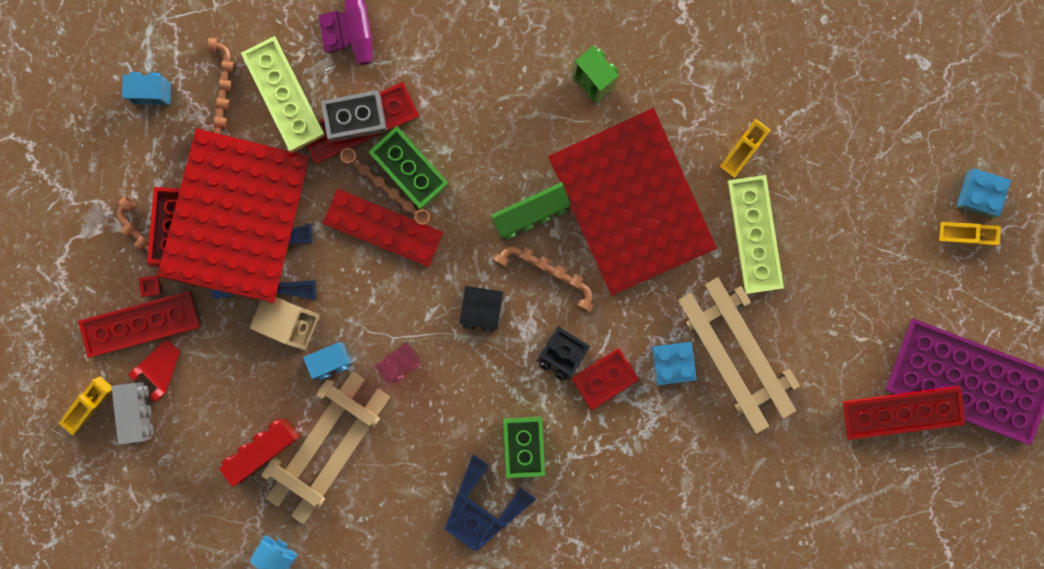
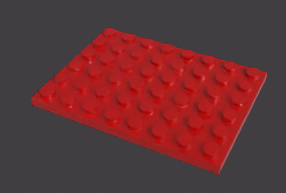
(632, 201)
(234, 216)

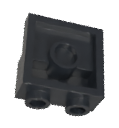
(481, 308)
(562, 354)

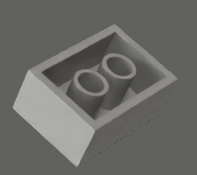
(354, 116)
(132, 412)

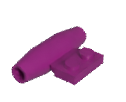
(348, 29)

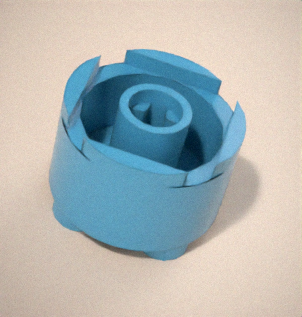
(273, 554)

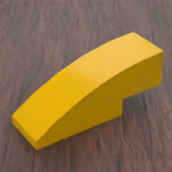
(745, 148)
(970, 234)
(86, 405)

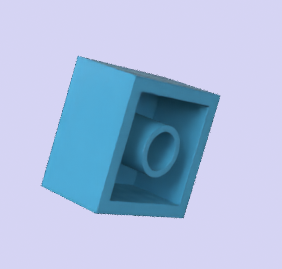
(146, 89)
(983, 193)
(328, 360)
(673, 363)

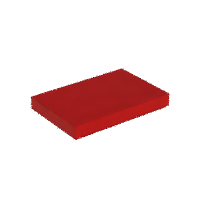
(605, 379)

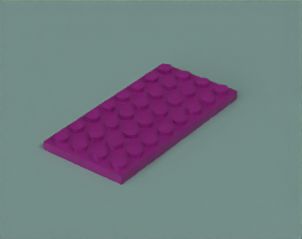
(995, 387)

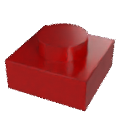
(150, 286)

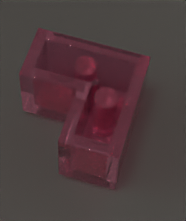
(398, 363)

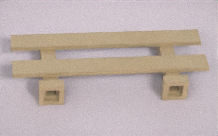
(773, 387)
(342, 400)

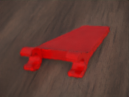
(158, 368)

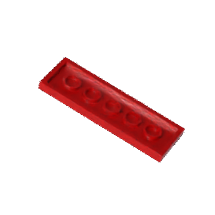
(397, 111)
(382, 227)
(139, 324)
(903, 413)

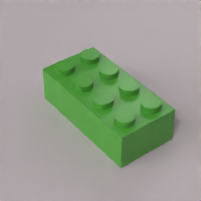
(595, 74)
(409, 168)

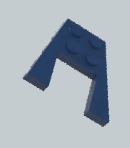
(301, 289)
(470, 521)

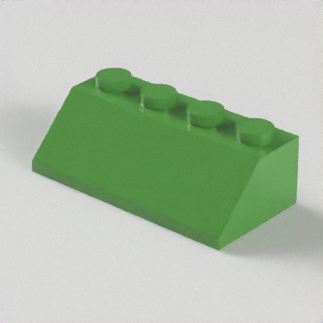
(530, 211)

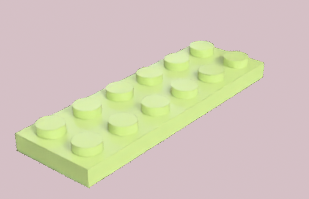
(282, 94)
(755, 234)

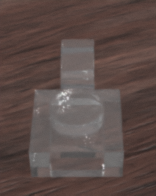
(323, 67)
(96, 219)

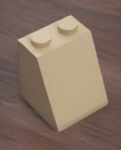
(285, 322)

